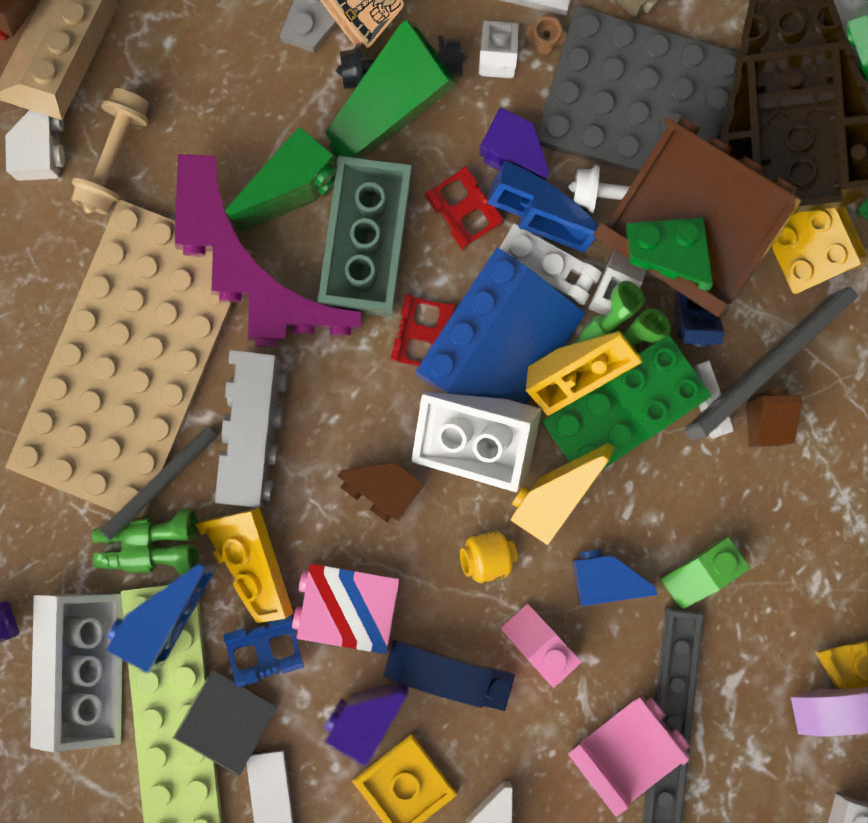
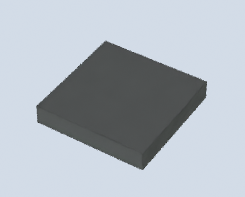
(224, 723)

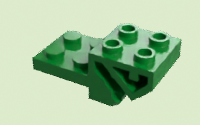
(630, 405)

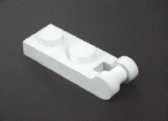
(551, 263)

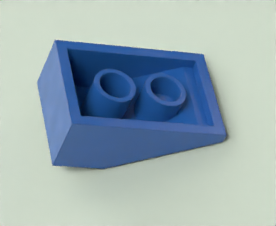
(154, 627)

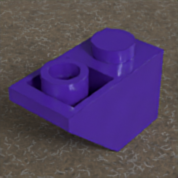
(513, 141)

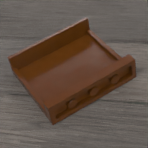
(700, 180)

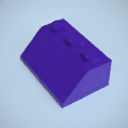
(363, 721)

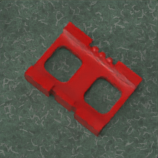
(454, 214)
(410, 330)

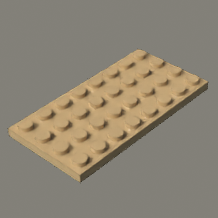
(123, 365)

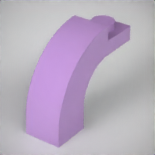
(831, 712)

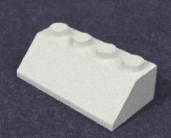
(72, 673)

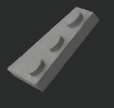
(307, 25)

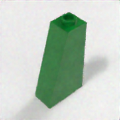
(391, 94)

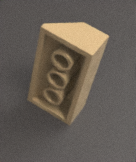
(55, 54)

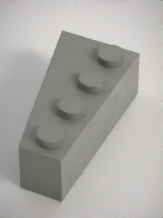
(250, 429)

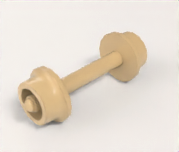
(127, 109)

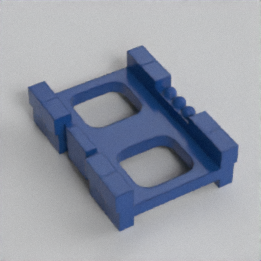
(261, 639)

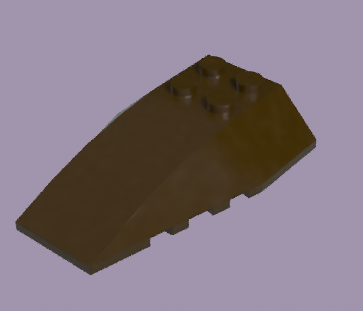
(800, 102)

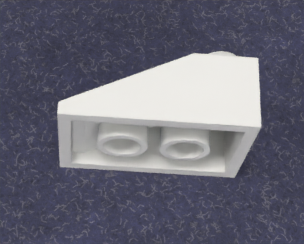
(477, 437)

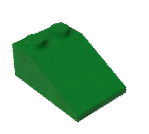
(286, 182)

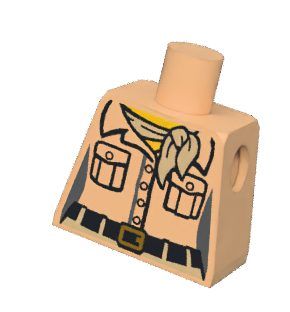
(363, 19)

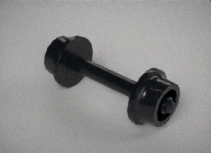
(354, 68)

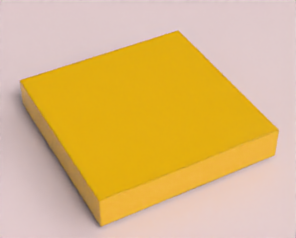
(405, 784)

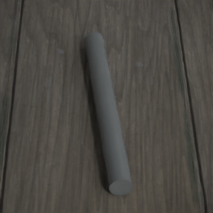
(158, 483)

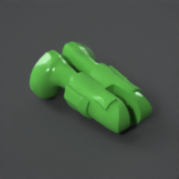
(625, 302)
(138, 546)

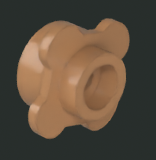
(549, 24)

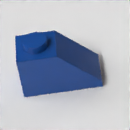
(607, 580)

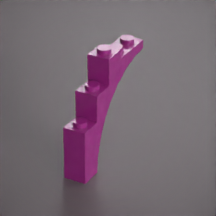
(205, 227)

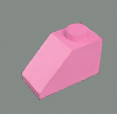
(540, 645)

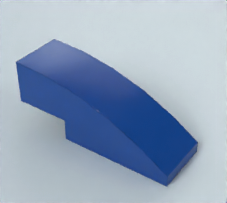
(541, 207)

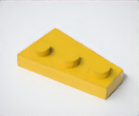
(249, 555)

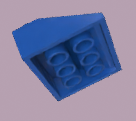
(498, 332)

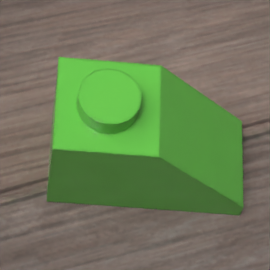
(705, 572)

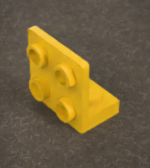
(818, 247)

